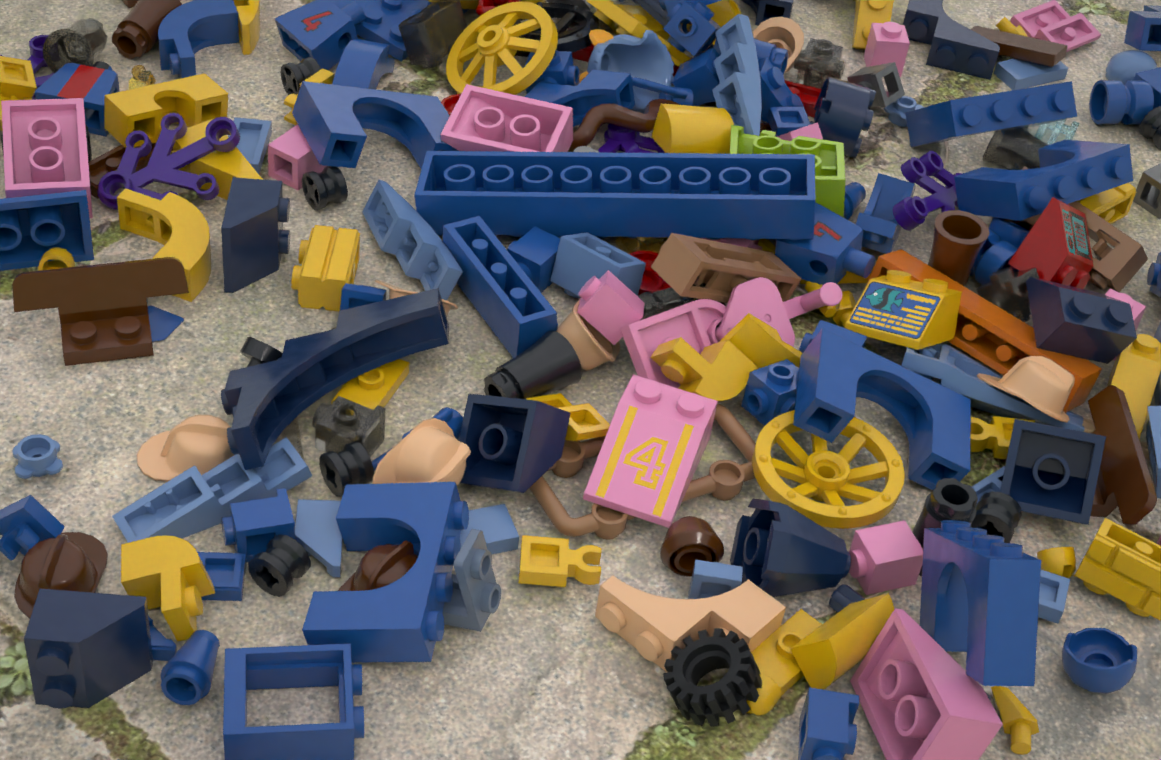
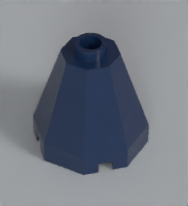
(787, 551)

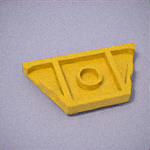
(627, 24)

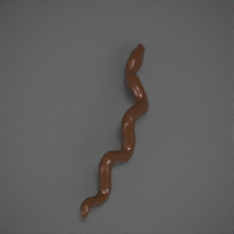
(622, 117)

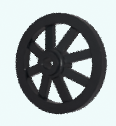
(572, 39)

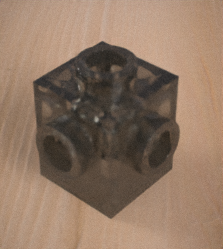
(818, 62)
(1009, 291)

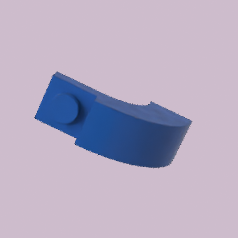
(363, 64)
(878, 221)

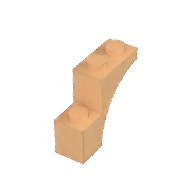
(661, 623)

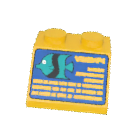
(906, 311)

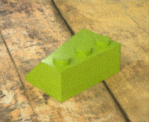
(828, 161)

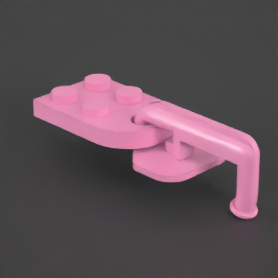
(698, 321)

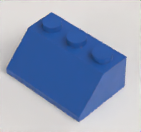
(44, 222)

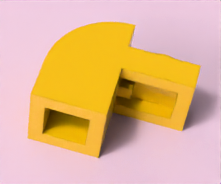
(715, 373)
(169, 577)

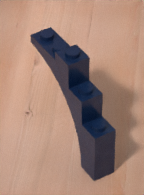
(367, 336)

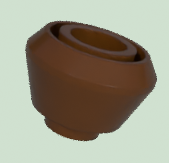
(690, 541)

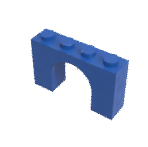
(991, 113)
(336, 114)
(1066, 172)
(931, 415)
(981, 602)
(407, 615)

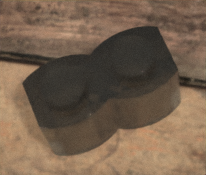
(432, 32)

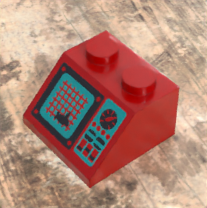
(1057, 246)

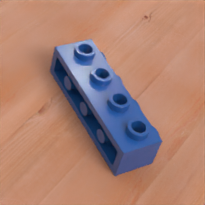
(498, 286)

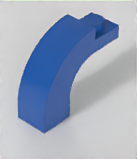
(192, 29)

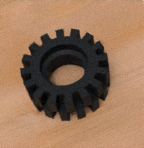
(723, 696)

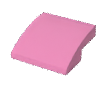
(1055, 25)

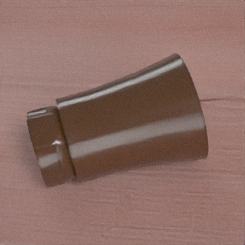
(139, 29)
(957, 243)

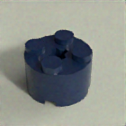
(844, 112)

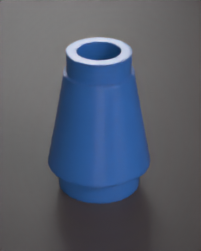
(191, 669)

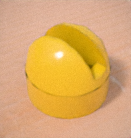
(60, 259)
(1058, 560)
(768, 696)

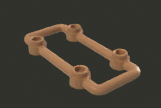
(723, 482)

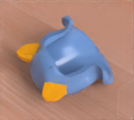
(630, 54)

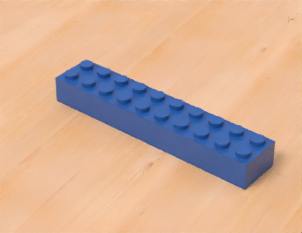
(622, 193)

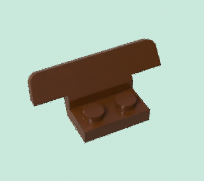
(101, 305)
(1123, 468)

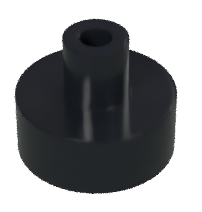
(259, 352)

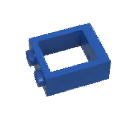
(291, 668)

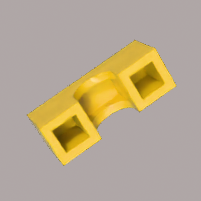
(142, 108)

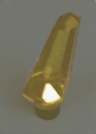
(141, 77)

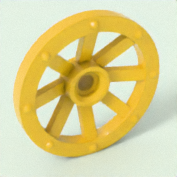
(498, 44)
(828, 474)

